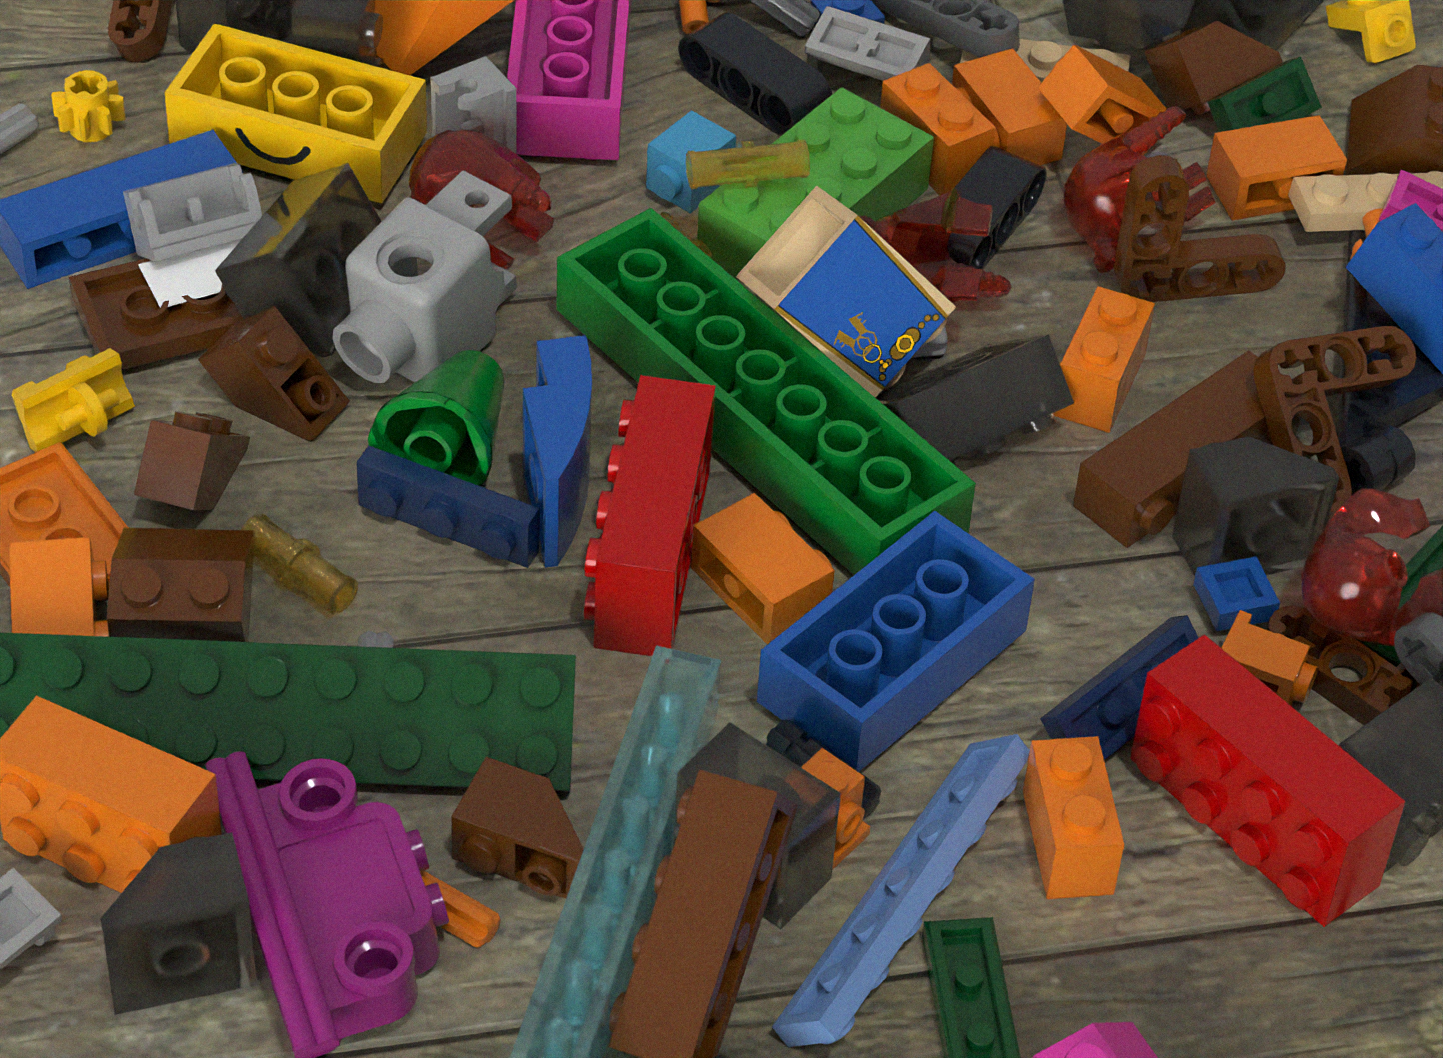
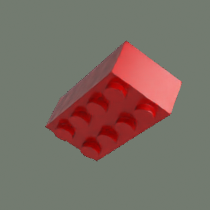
(650, 515)
(1265, 780)

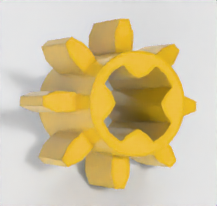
(88, 106)

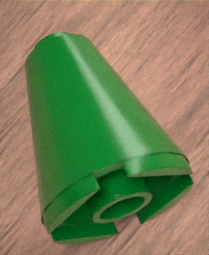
(446, 418)

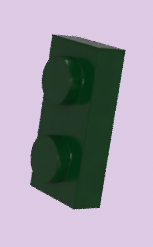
(1268, 98)

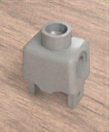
(423, 320)

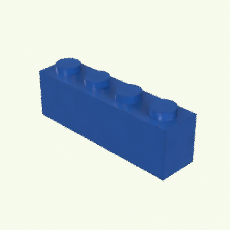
(85, 216)
(1404, 274)

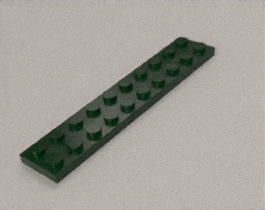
(373, 709)

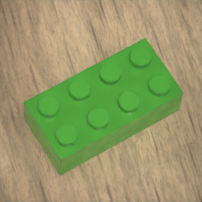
(855, 156)

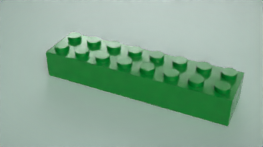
(781, 405)

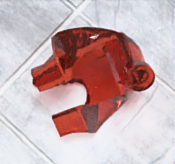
(492, 162)
(1100, 179)
(922, 237)
(1356, 582)

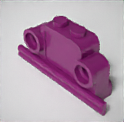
(331, 898)

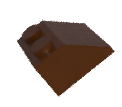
(1398, 125)
(181, 584)

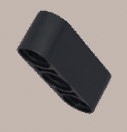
(753, 72)
(1011, 188)

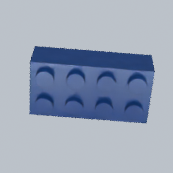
(895, 640)

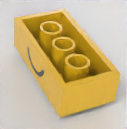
(298, 109)

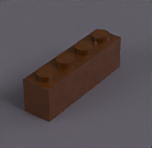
(1139, 477)
(702, 920)

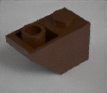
(1206, 64)
(274, 375)
(189, 460)
(516, 829)

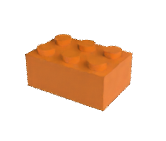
(97, 795)

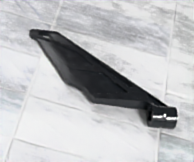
(1367, 419)

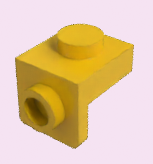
(1383, 24)

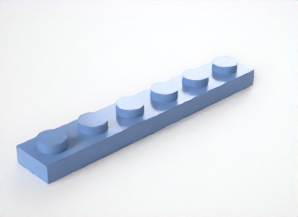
(901, 893)

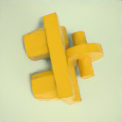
(73, 400)

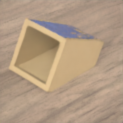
(847, 291)

